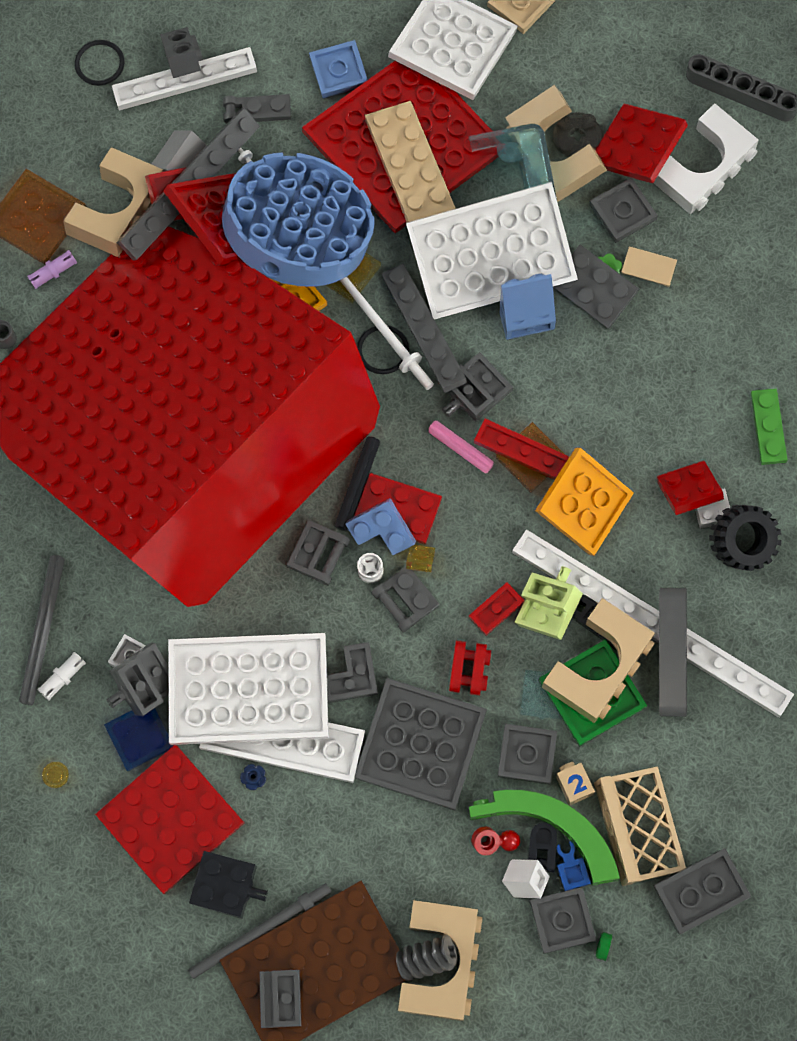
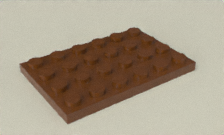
(341, 957)

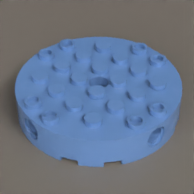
(297, 219)

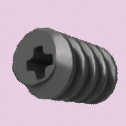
(426, 959)

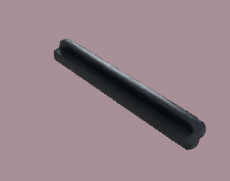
(357, 482)

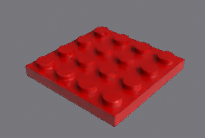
(202, 208)
(169, 819)

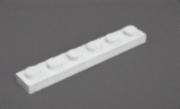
(164, 85)

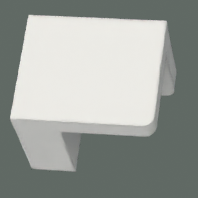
(525, 878)

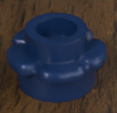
(259, 781)

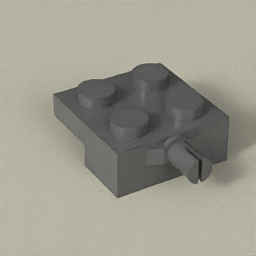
(482, 391)
(141, 680)

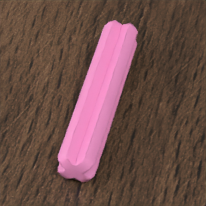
(461, 446)

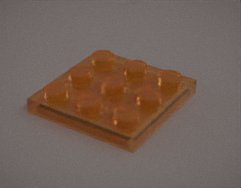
(35, 216)

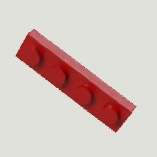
(520, 449)

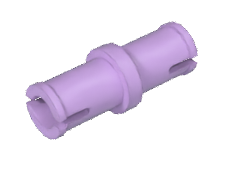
(52, 269)

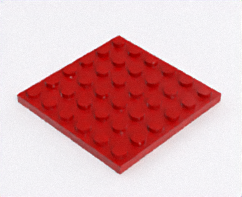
(443, 115)

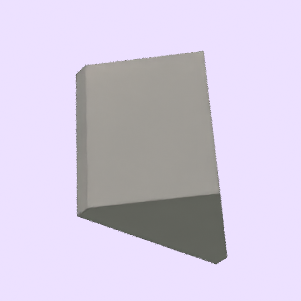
(179, 150)

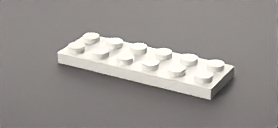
(329, 757)

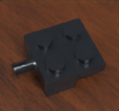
(225, 885)

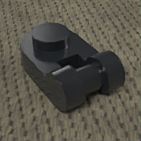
(543, 838)

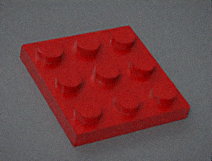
(640, 142)

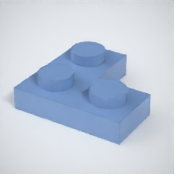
(382, 520)

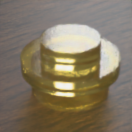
(55, 774)

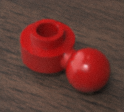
(508, 840)

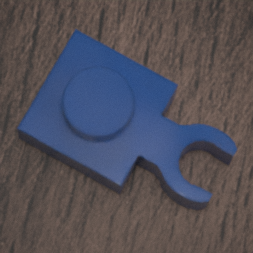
(572, 871)

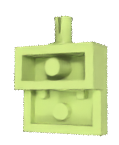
(548, 604)

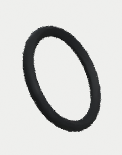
(102, 82)
(375, 370)

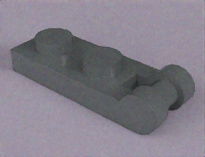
(259, 107)

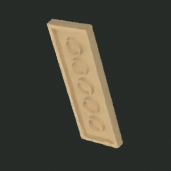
(409, 162)

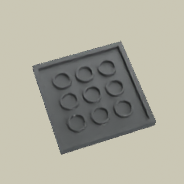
(420, 744)

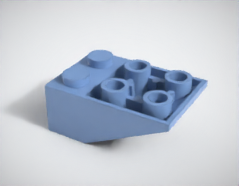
(527, 306)

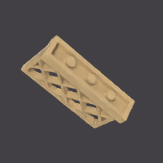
(618, 832)

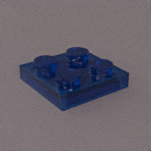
(138, 737)

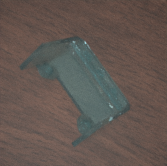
(520, 144)

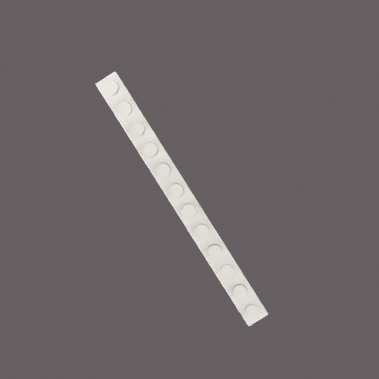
(699, 651)

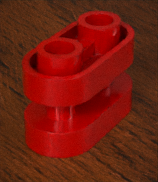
(477, 681)

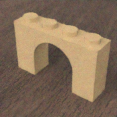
(577, 169)
(106, 229)
(590, 696)
(449, 999)

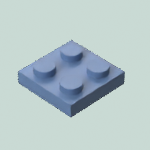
(338, 68)

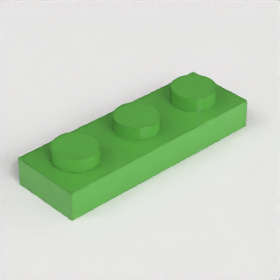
(769, 426)

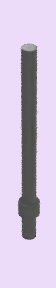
(305, 902)

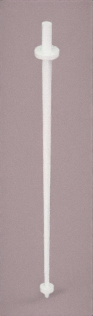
(410, 361)

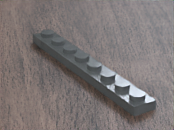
(204, 165)

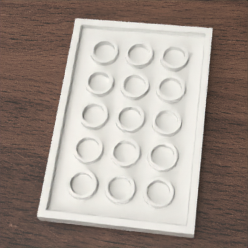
(482, 245)
(248, 689)

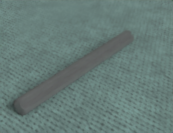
(41, 630)

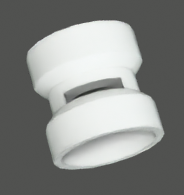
(367, 564)

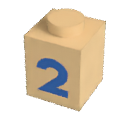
(574, 783)

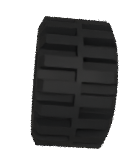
(765, 537)

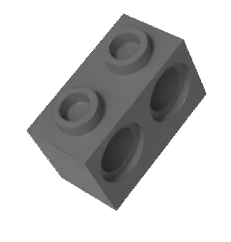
(181, 52)

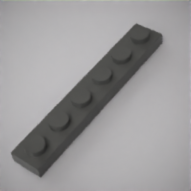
(424, 328)

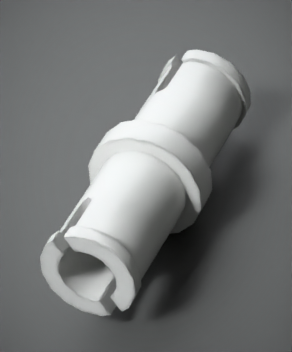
(61, 676)

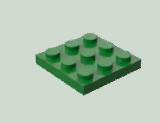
(597, 664)

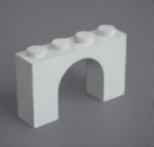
(735, 146)

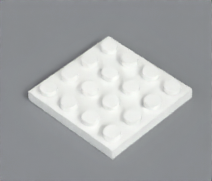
(453, 43)

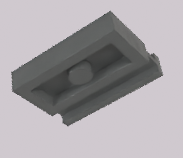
(280, 999)

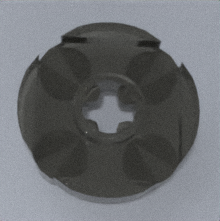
(577, 121)

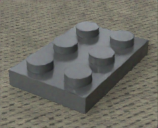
(598, 288)
(702, 891)

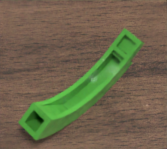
(566, 819)

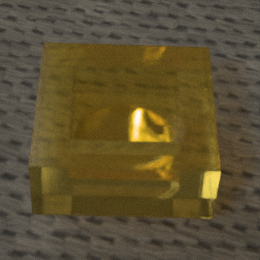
(420, 558)

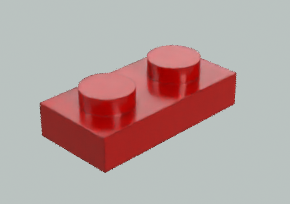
(496, 609)

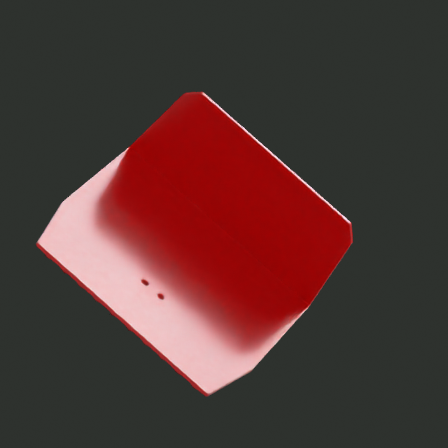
(184, 409)

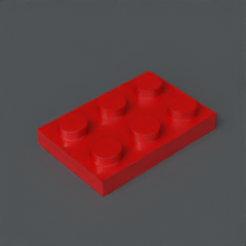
(415, 505)

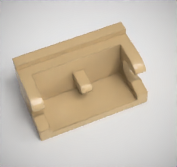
(649, 266)

